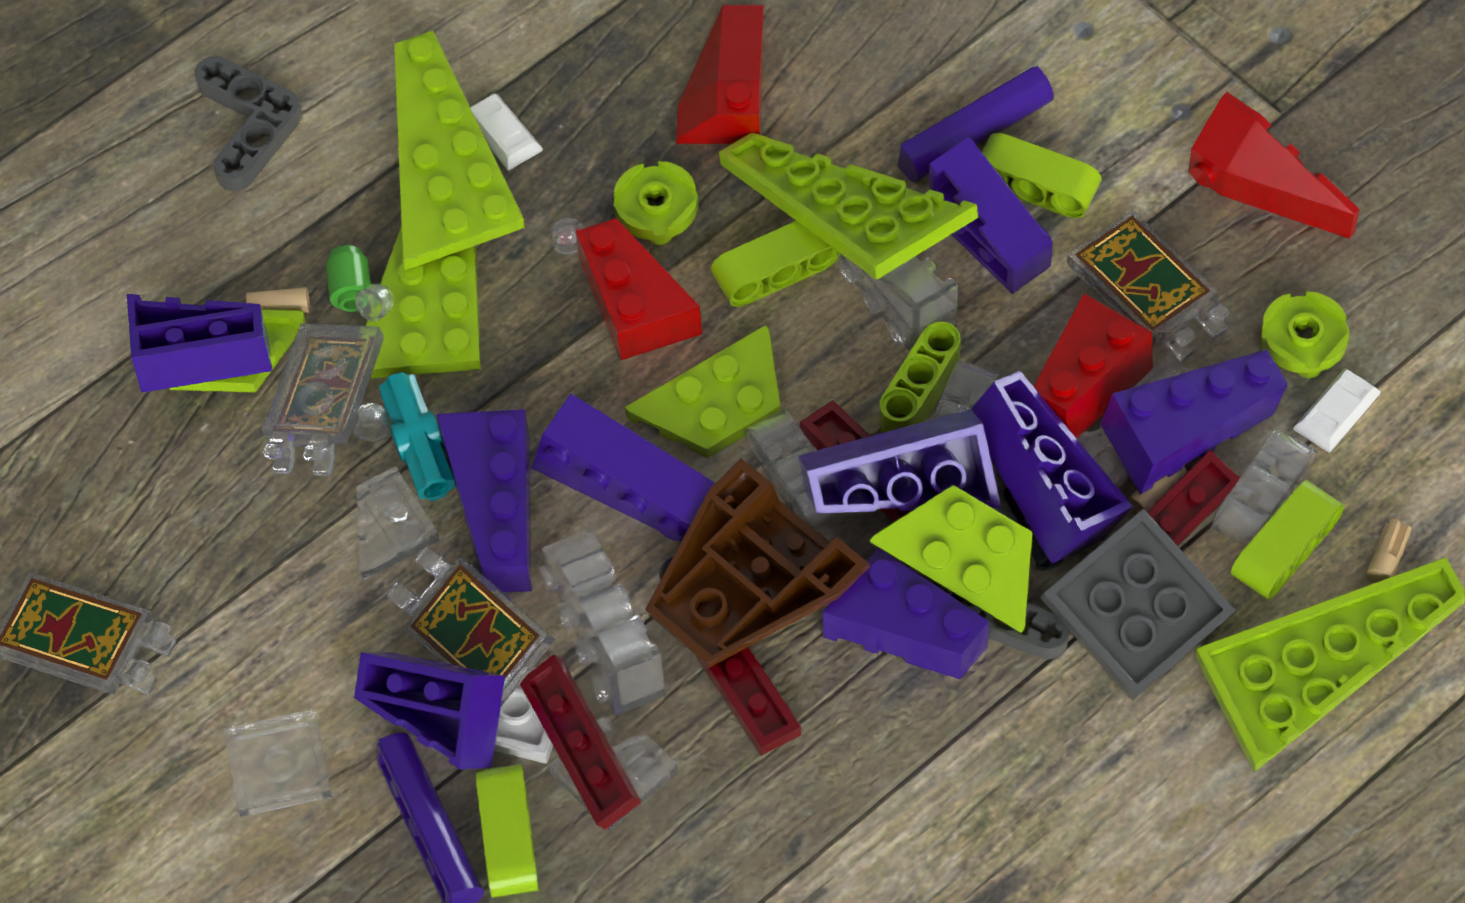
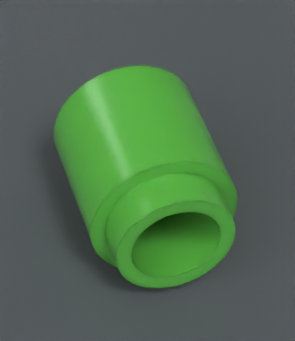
(346, 276)

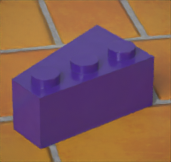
(1004, 233)
(195, 343)
(907, 617)
(437, 702)

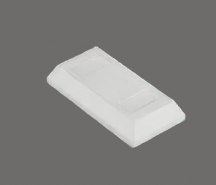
(504, 132)
(1337, 410)

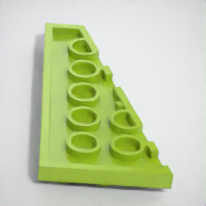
(447, 171)
(849, 208)
(432, 316)
(1305, 664)

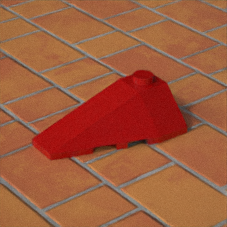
(726, 84)
(1251, 167)

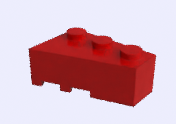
(634, 292)
(1091, 361)

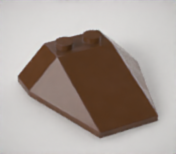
(747, 569)

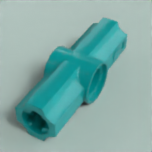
(416, 436)

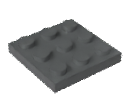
(1137, 604)

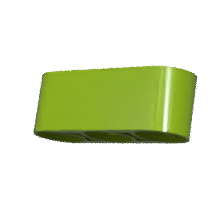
(1043, 175)
(771, 263)
(921, 365)
(1287, 539)
(506, 831)

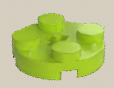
(656, 222)
(1299, 354)

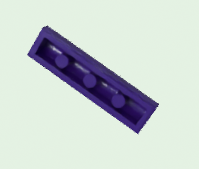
(977, 120)
(427, 820)

